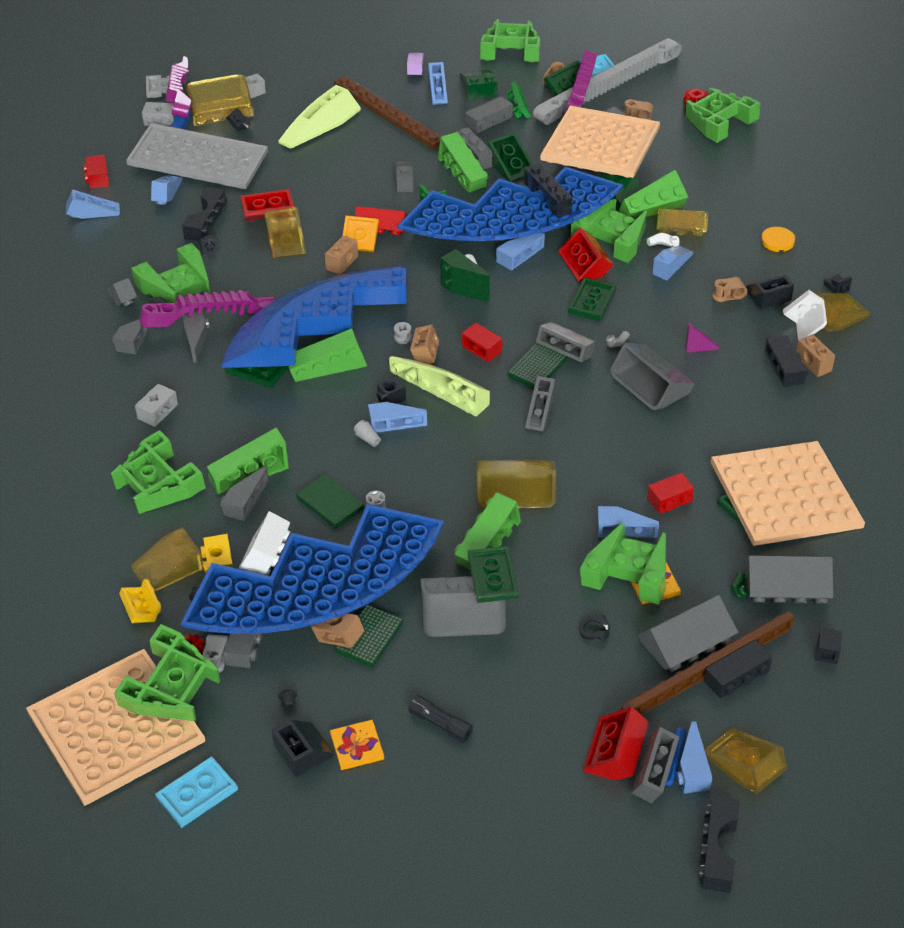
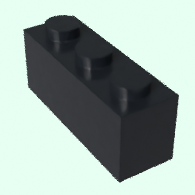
(785, 360)
(738, 669)

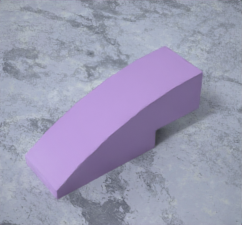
(415, 63)

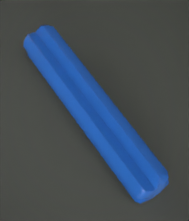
(675, 762)

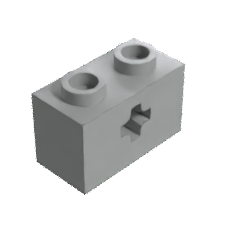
(158, 114)
(156, 405)

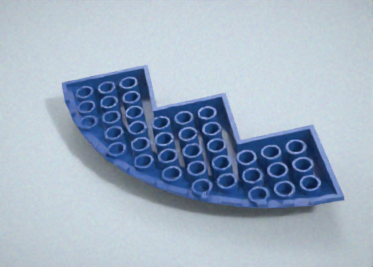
(507, 210)
(313, 309)
(314, 577)

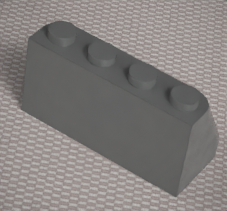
(649, 376)
(789, 579)
(452, 609)
(689, 634)

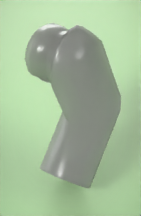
(617, 342)

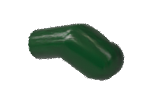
(737, 588)

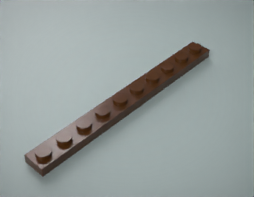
(390, 112)
(685, 679)

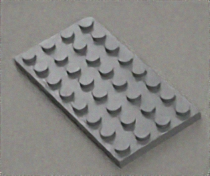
(197, 155)

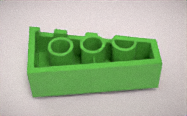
(662, 194)
(490, 527)

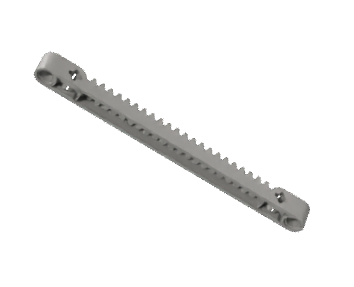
(659, 53)

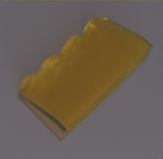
(217, 98)
(525, 481)

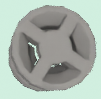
(402, 333)
(376, 498)

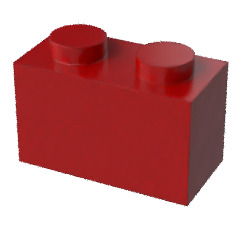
(96, 171)
(482, 342)
(670, 493)

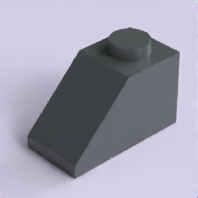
(122, 292)
(130, 337)

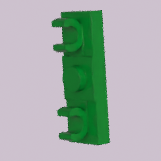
(516, 95)

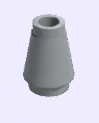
(367, 433)

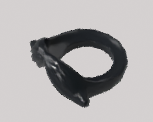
(598, 634)

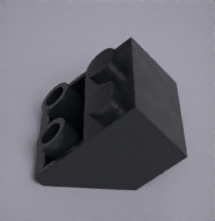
(771, 291)
(301, 745)

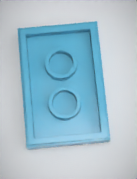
(196, 791)

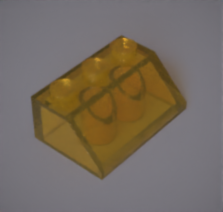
(682, 222)

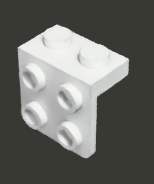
(808, 313)

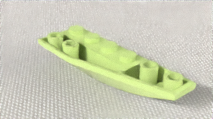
(322, 115)
(443, 384)

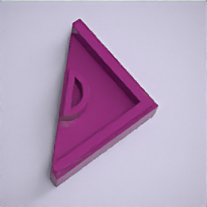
(698, 341)

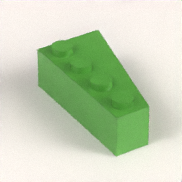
(461, 162)
(328, 357)
(264, 451)

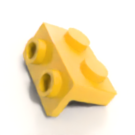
(141, 602)

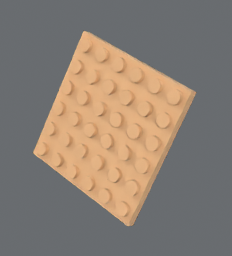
(600, 141)
(786, 493)
(102, 742)

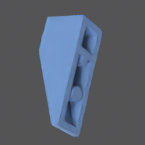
(437, 83)
(165, 188)
(90, 206)
(519, 250)
(669, 261)
(392, 416)
(635, 524)
(694, 770)

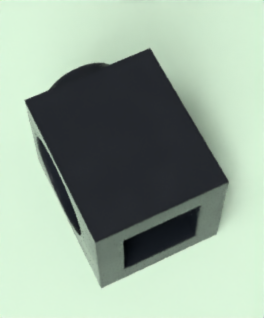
(391, 391)
(828, 645)

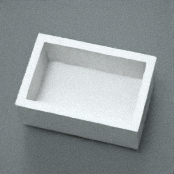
(266, 545)

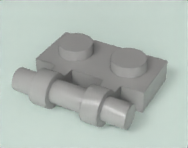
(156, 86)

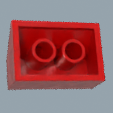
(256, 204)
(388, 219)
(585, 256)
(616, 744)

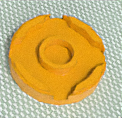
(778, 239)

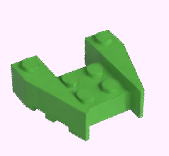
(511, 36)
(712, 112)
(615, 229)
(185, 279)
(153, 478)
(628, 561)
(172, 681)

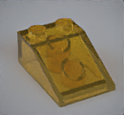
(284, 232)
(842, 311)
(169, 560)
(747, 759)

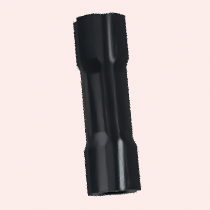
(452, 725)

